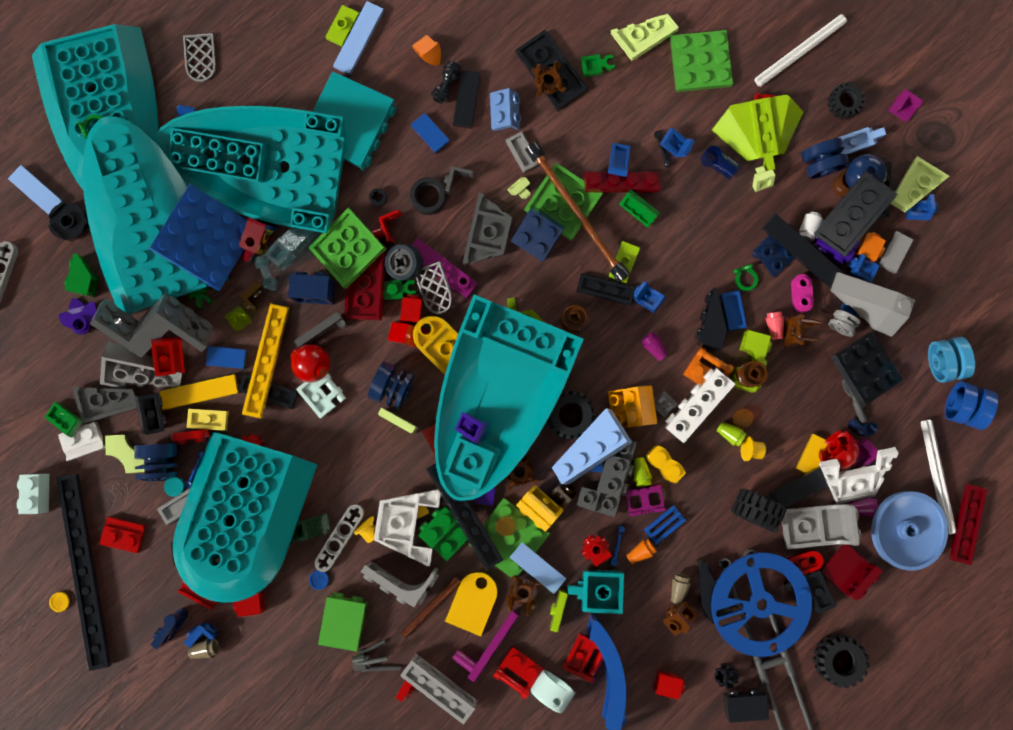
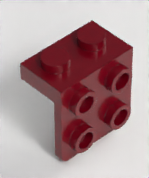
(851, 572)

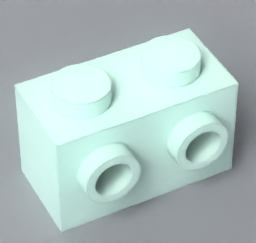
(33, 494)

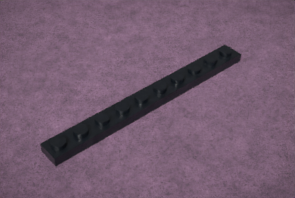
(83, 572)

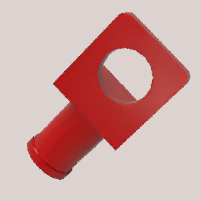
(384, 230)

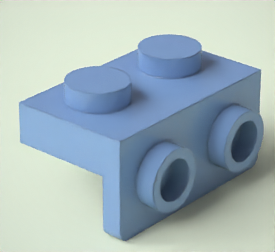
(505, 109)

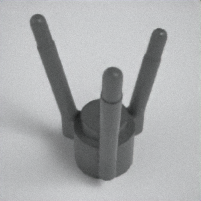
(363, 662)

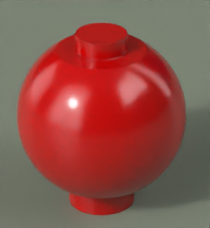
(310, 363)

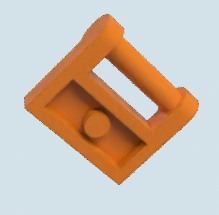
(697, 370)

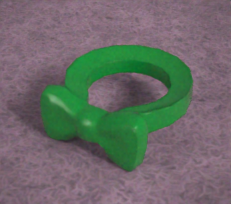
(84, 124)
(738, 273)

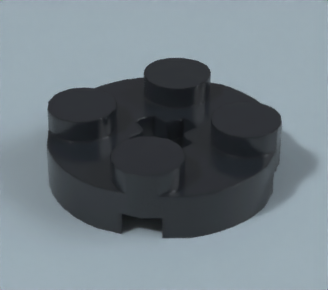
(57, 221)

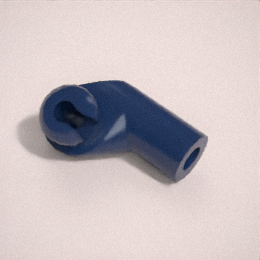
(863, 429)

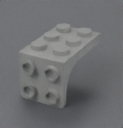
(821, 526)
(405, 593)

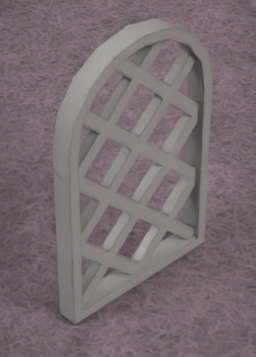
(187, 62)
(447, 287)

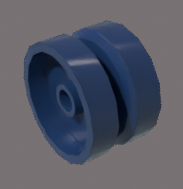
(825, 158)

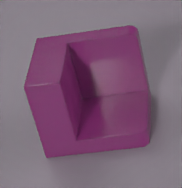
(905, 105)
(867, 453)

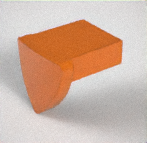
(428, 50)

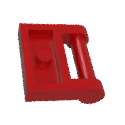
(579, 657)
(523, 667)

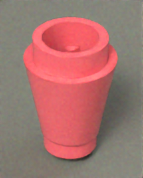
(775, 324)

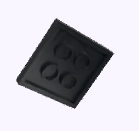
(866, 368)

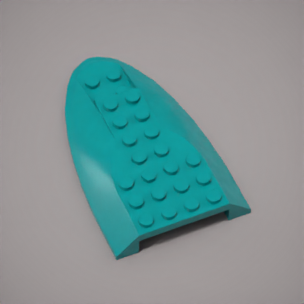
(127, 200)
(504, 373)

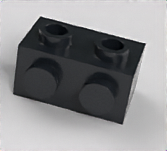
(149, 413)
(745, 705)

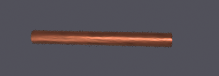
(430, 607)

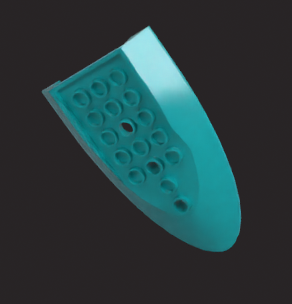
(120, 68)
(268, 135)

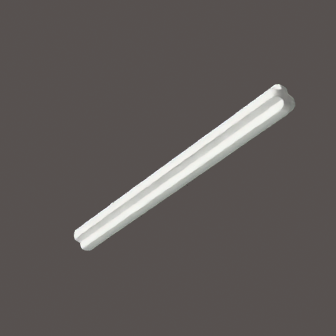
(800, 50)
(937, 472)

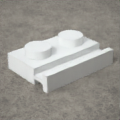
(84, 442)

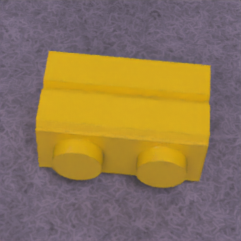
(539, 508)

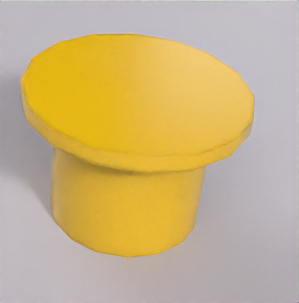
(752, 449)
(366, 529)

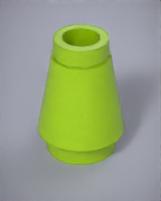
(731, 433)
(642, 475)

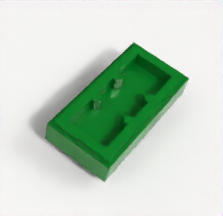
(639, 208)
(63, 419)

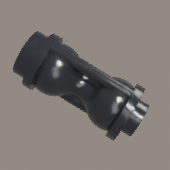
(450, 74)

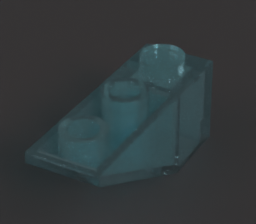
(288, 246)

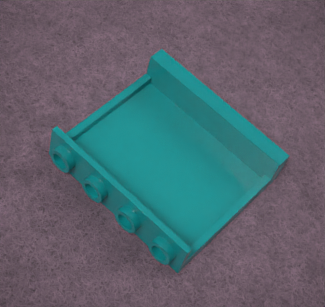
(363, 113)

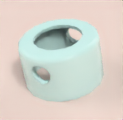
(552, 691)

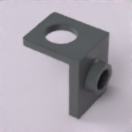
(449, 178)

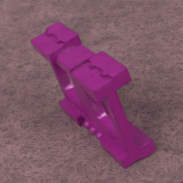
(644, 494)

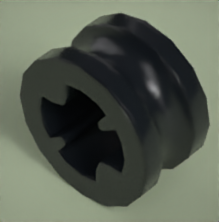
(381, 192)

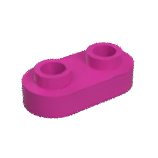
(800, 292)

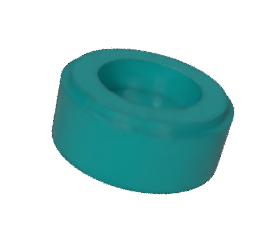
(174, 486)

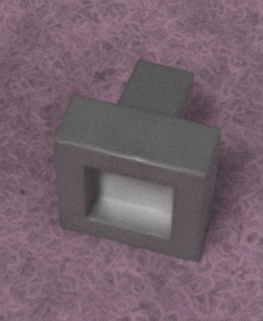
(664, 404)

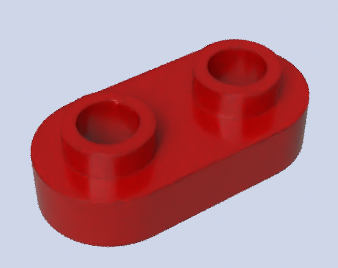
(183, 437)
(802, 561)

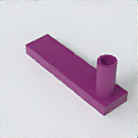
(456, 278)
(476, 668)

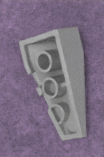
(879, 306)
(124, 368)

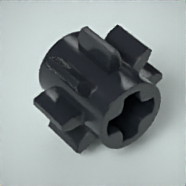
(726, 675)

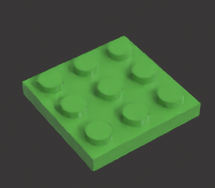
(701, 61)
(553, 204)
(347, 248)
(525, 532)

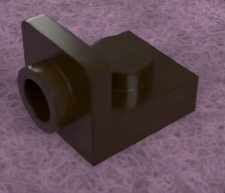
(253, 292)
(562, 494)

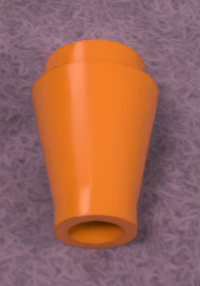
(641, 552)

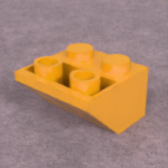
(633, 406)

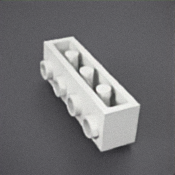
(699, 405)

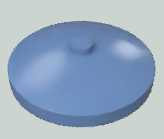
(909, 530)

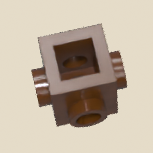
(680, 618)

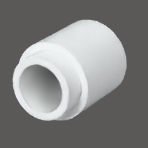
(809, 225)

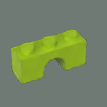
(756, 346)

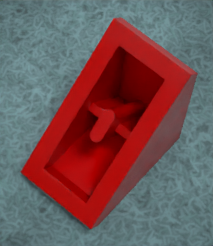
(403, 334)

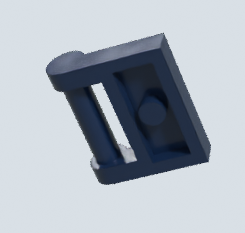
(167, 632)

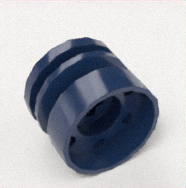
(388, 384)
(155, 461)

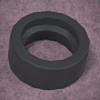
(428, 181)

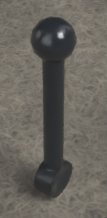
(657, 135)

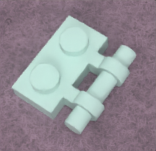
(317, 398)

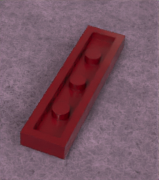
(614, 183)
(968, 524)

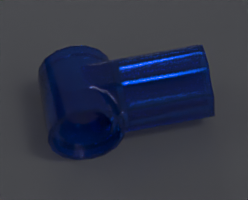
(721, 164)

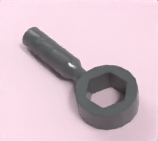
(859, 410)

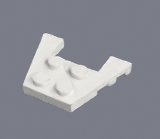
(860, 482)
(397, 523)

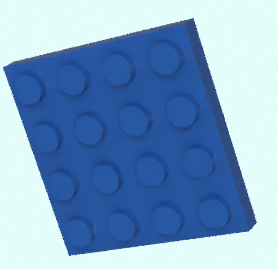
(201, 237)

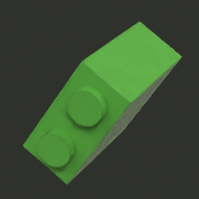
(343, 622)

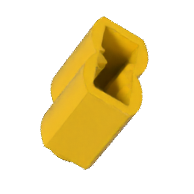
(668, 468)

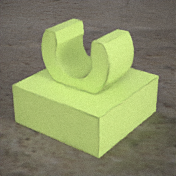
(763, 179)
(519, 188)

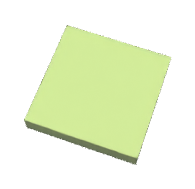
(398, 421)

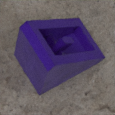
(472, 427)

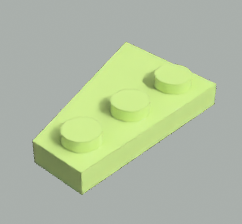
(642, 37)
(917, 183)

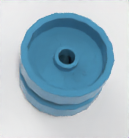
(951, 359)

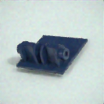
(772, 255)

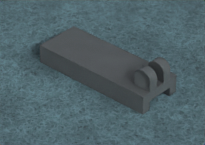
(321, 329)

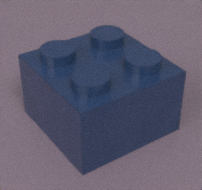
(538, 234)
(311, 288)

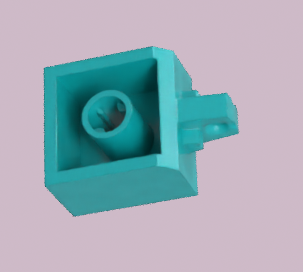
(588, 591)

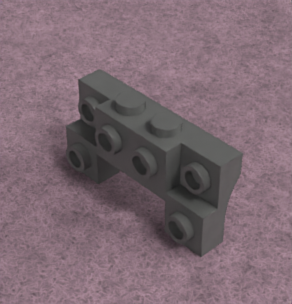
(611, 484)

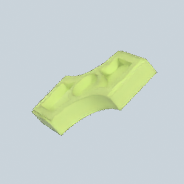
(120, 448)

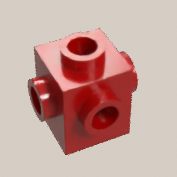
(598, 556)

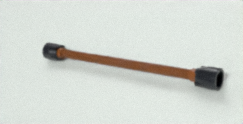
(537, 154)

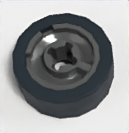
(412, 260)

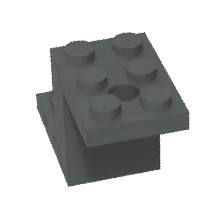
(161, 317)

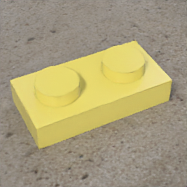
(207, 419)

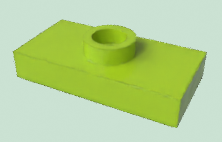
(342, 25)
(626, 254)
(557, 610)

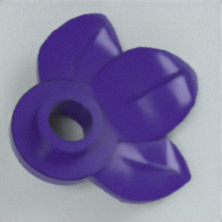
(77, 314)

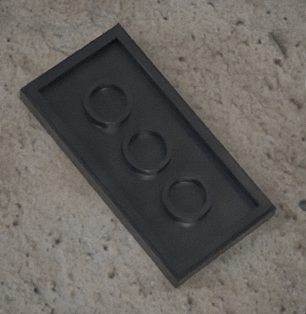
(545, 52)
(855, 213)

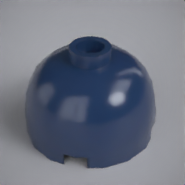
(870, 163)

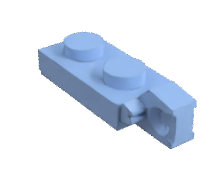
(861, 139)

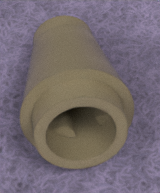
(680, 587)
(205, 649)

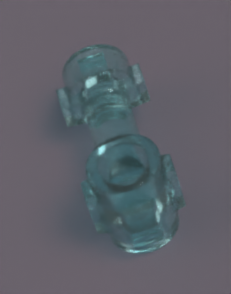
(268, 282)

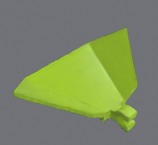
(760, 128)

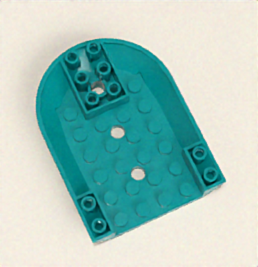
(262, 512)

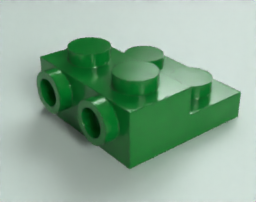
(443, 533)

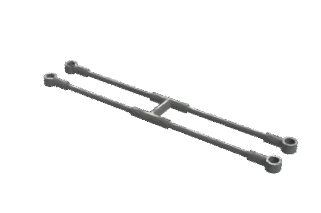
(762, 666)

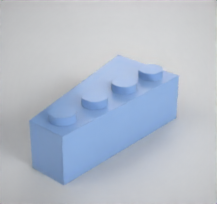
(592, 448)

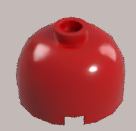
(841, 447)

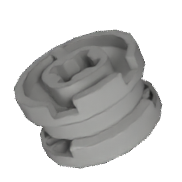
(844, 323)

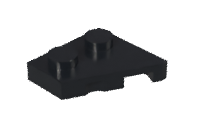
(821, 596)

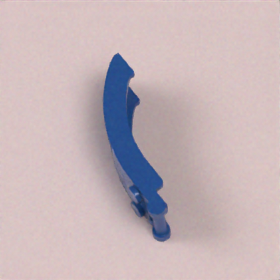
(615, 695)

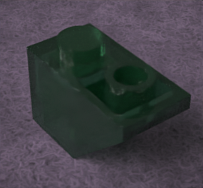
(311, 528)

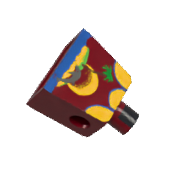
(256, 238)

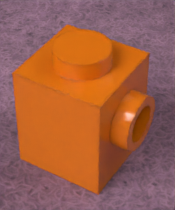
(871, 245)

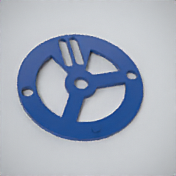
(800, 613)

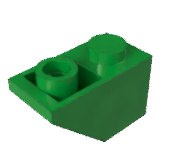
(81, 277)

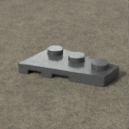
(103, 402)

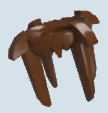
(539, 81)
(797, 338)
(527, 476)
(528, 600)

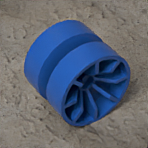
(971, 405)

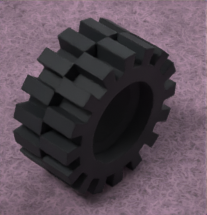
(853, 92)

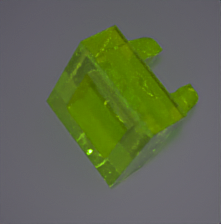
(238, 318)

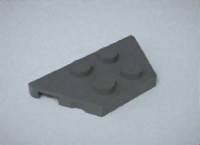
(487, 232)

